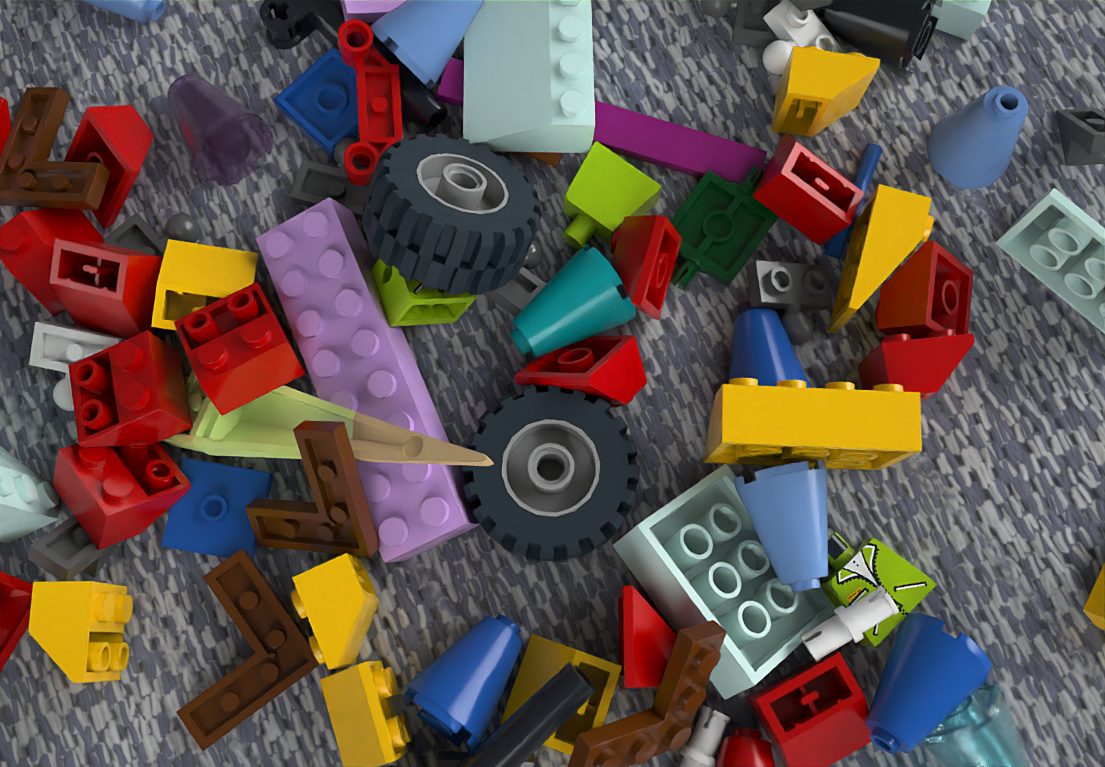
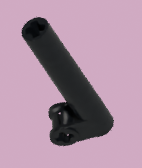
(327, 17)
(534, 721)

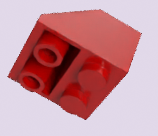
(807, 192)
(106, 285)
(238, 349)
(915, 363)
(130, 394)
(117, 488)
(813, 713)

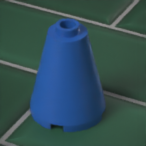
(763, 349)
(466, 681)
(923, 682)

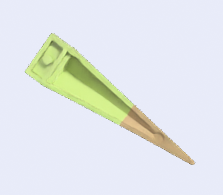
(268, 422)

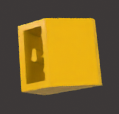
(819, 89)
(197, 276)
(338, 606)
(82, 627)
(543, 661)
(365, 715)

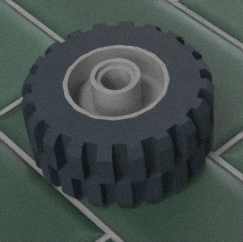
(450, 214)
(557, 474)

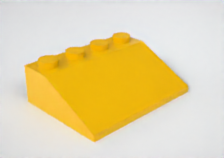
(813, 424)

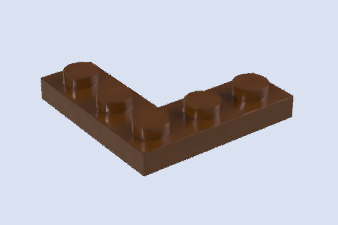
(24, 169)
(339, 516)
(274, 635)
(669, 720)

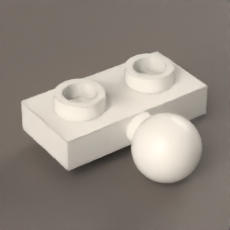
(794, 29)
(61, 345)

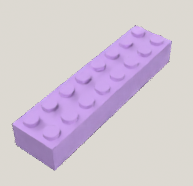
(367, 367)

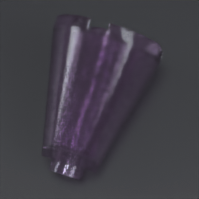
(217, 131)

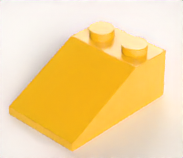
(880, 240)

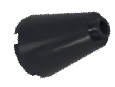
(884, 29)

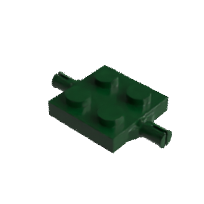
(720, 228)

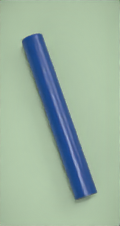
(861, 180)

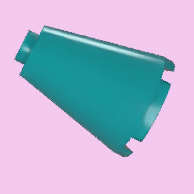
(572, 306)

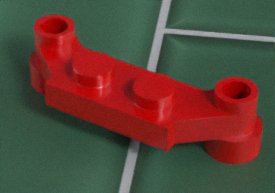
(376, 100)

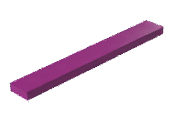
(646, 137)

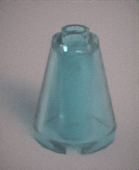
(979, 733)

